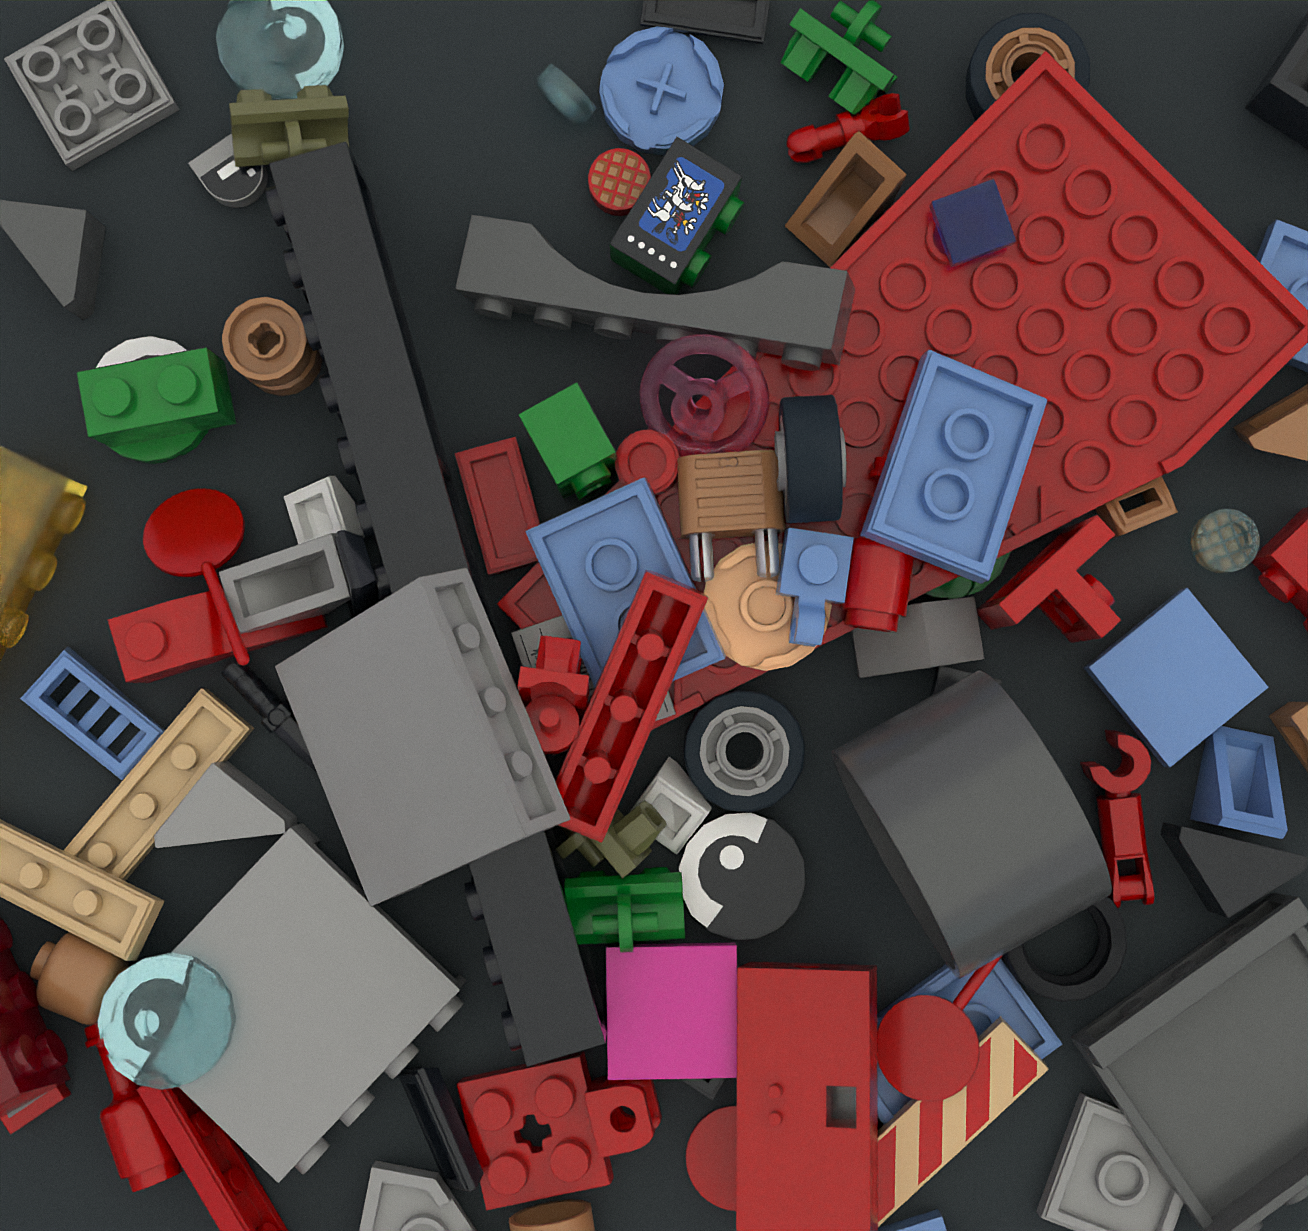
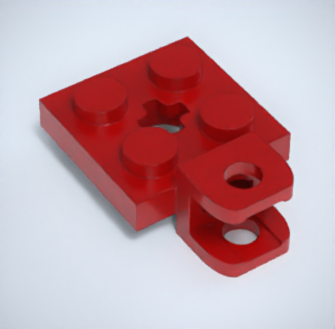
(583, 1122)

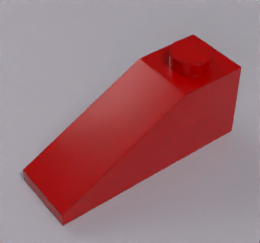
(186, 637)

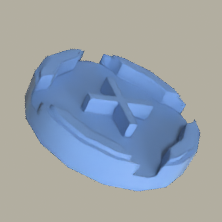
(660, 90)

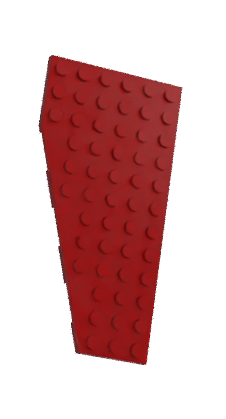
(1107, 305)

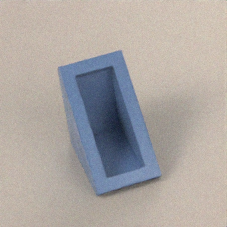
(1240, 784)

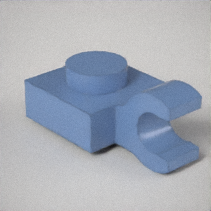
(813, 572)

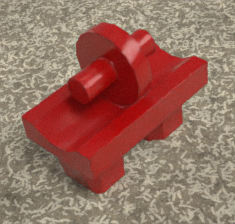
(555, 693)

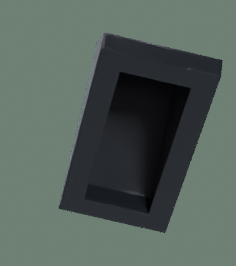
(1227, 870)

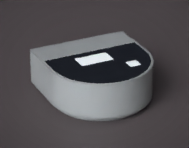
(224, 181)

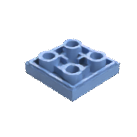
(1175, 677)

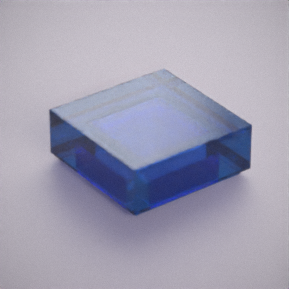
(972, 223)

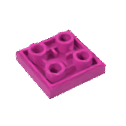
(672, 1011)

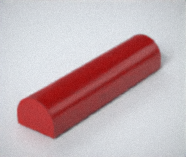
(627, 701)

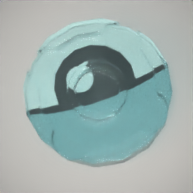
(280, 45)
(167, 1020)

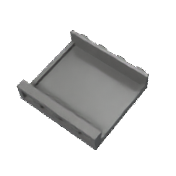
(420, 736)
(319, 1002)

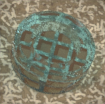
(565, 95)
(1225, 541)

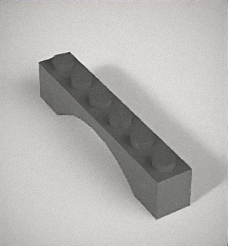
(780, 312)

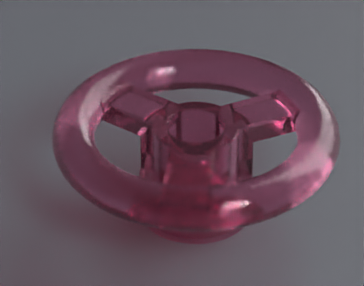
(685, 414)

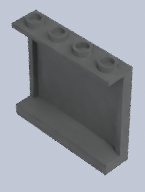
(1218, 1067)

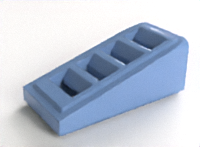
(78, 731)

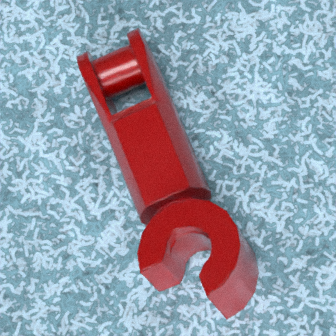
(1122, 817)

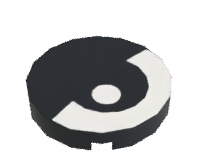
(742, 875)

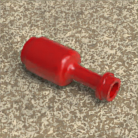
(877, 581)
(130, 1129)

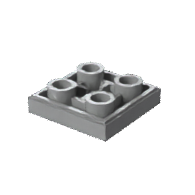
(91, 84)

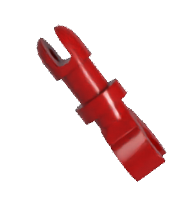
(876, 121)

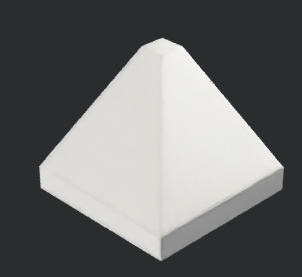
(322, 510)
(678, 804)

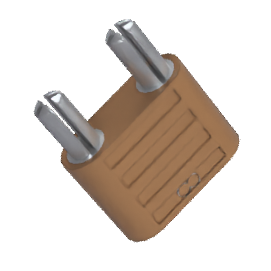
(728, 499)

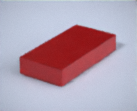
(500, 504)

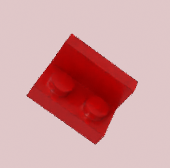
(1051, 583)

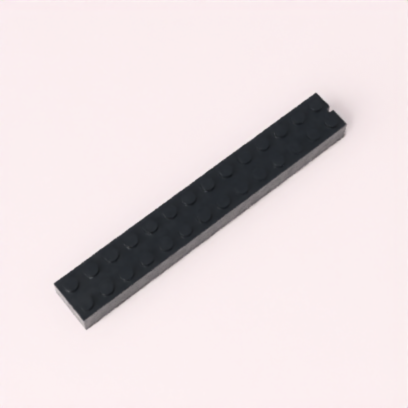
(422, 532)

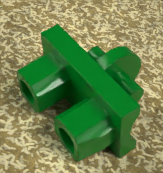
(815, 42)
(626, 908)

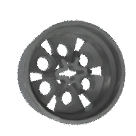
(973, 822)

